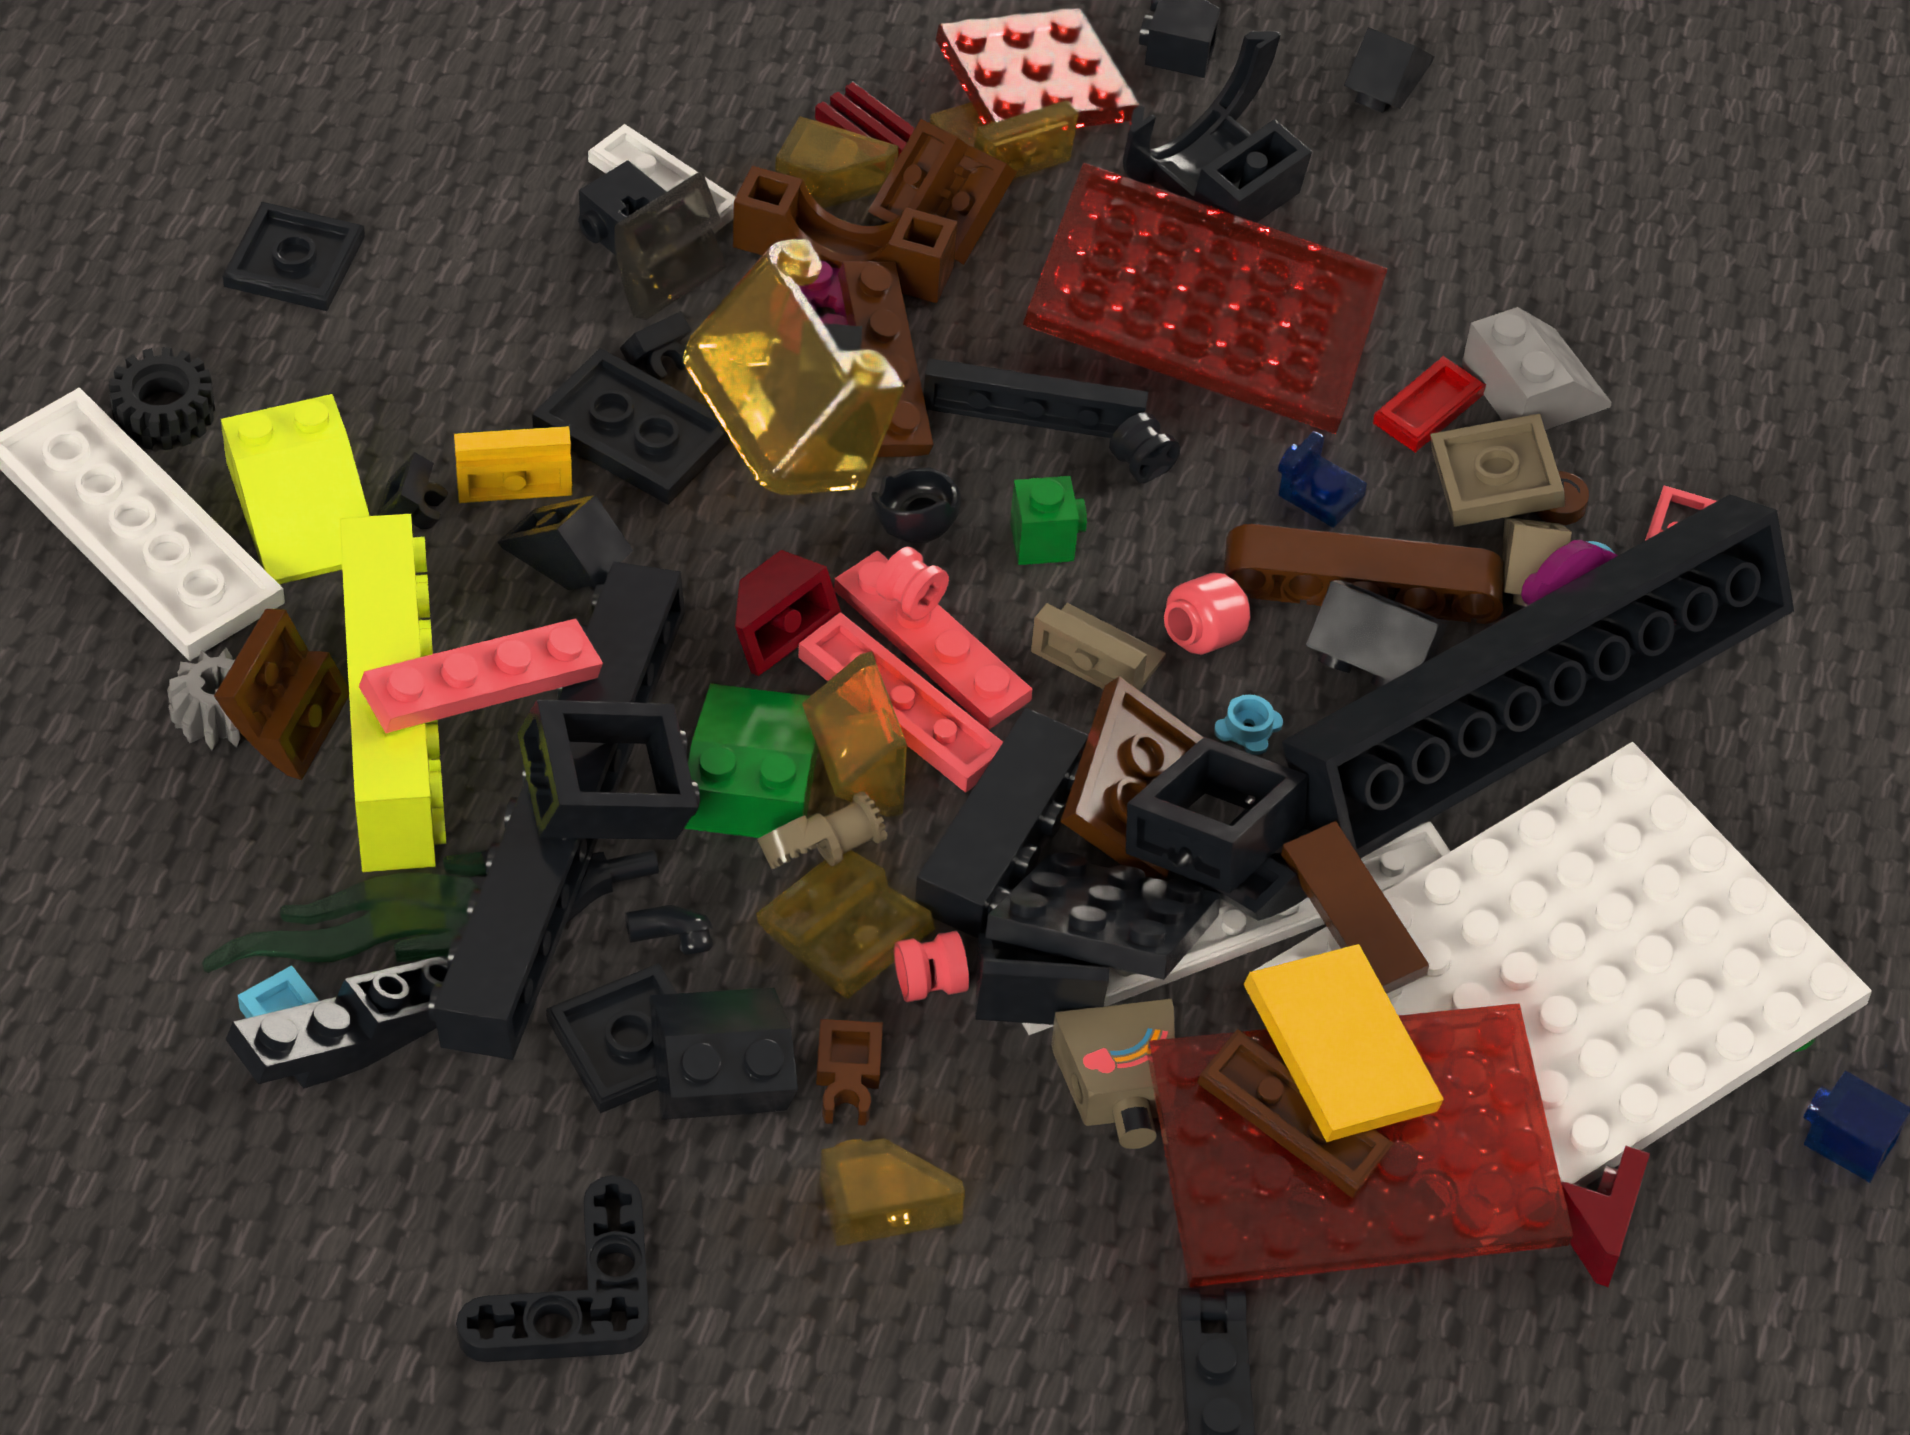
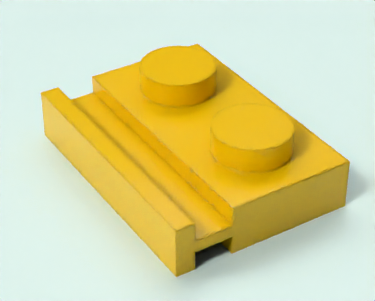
(513, 464)

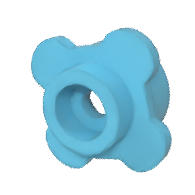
(1250, 710)

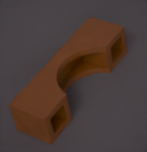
(780, 208)

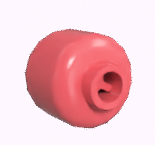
(1207, 613)

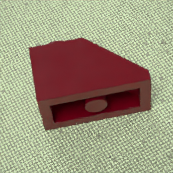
(781, 607)

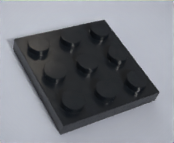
(1104, 915)

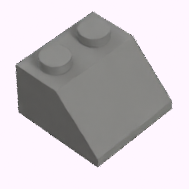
(1530, 370)

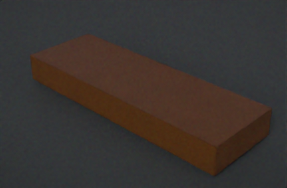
(1354, 905)
(1266, 1095)

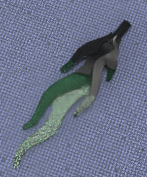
(407, 907)

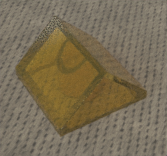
(860, 736)

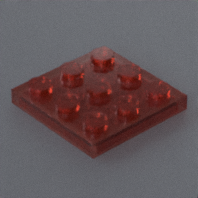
(1035, 62)

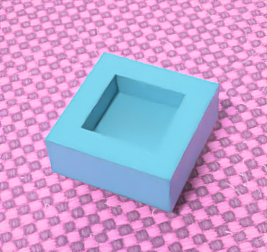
(275, 994)

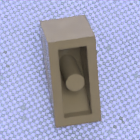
(1526, 548)

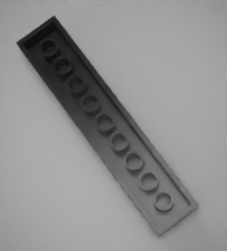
(1543, 674)

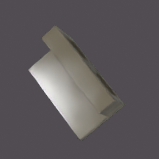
(1092, 647)

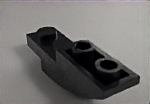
(342, 1033)

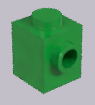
(1046, 520)

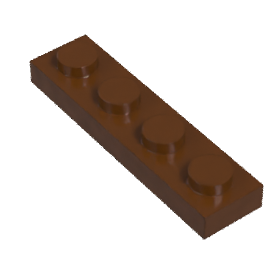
(876, 303)

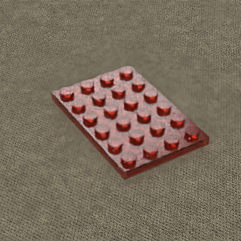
(1207, 297)
(1450, 1187)

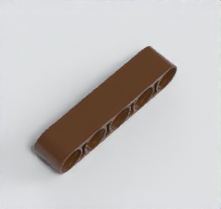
(1426, 576)

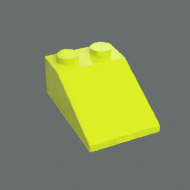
(294, 484)

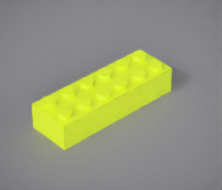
(393, 771)

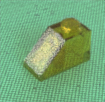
(835, 161)
(885, 1191)

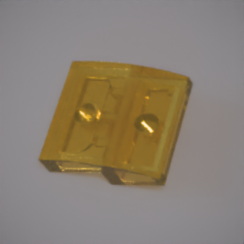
(844, 922)

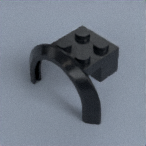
(1216, 156)

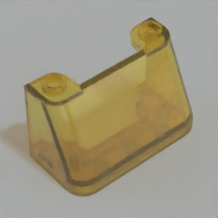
(783, 386)

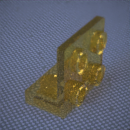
(1022, 141)

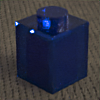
(1855, 1125)

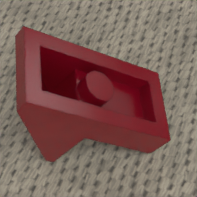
(1602, 1217)

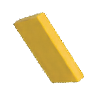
(1343, 1042)

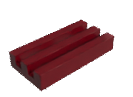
(867, 112)

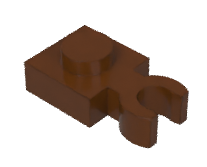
(848, 1065)

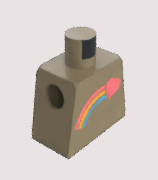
(1108, 1064)

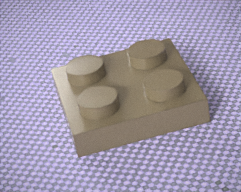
(1497, 470)

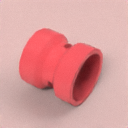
(931, 966)

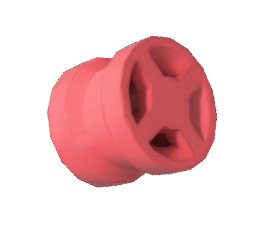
(912, 583)

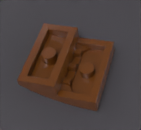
(945, 179)
(282, 694)

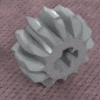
(194, 702)

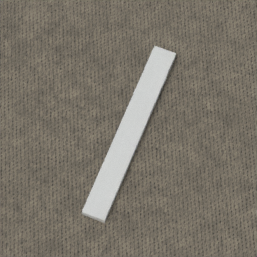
(1238, 933)

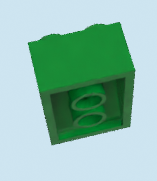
(751, 761)

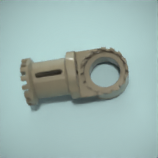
(830, 834)

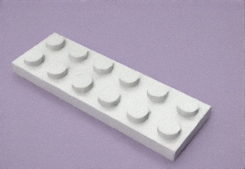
(136, 524)

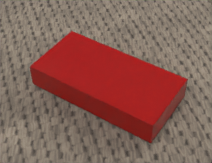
(1429, 403)

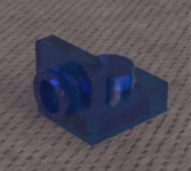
(1317, 483)

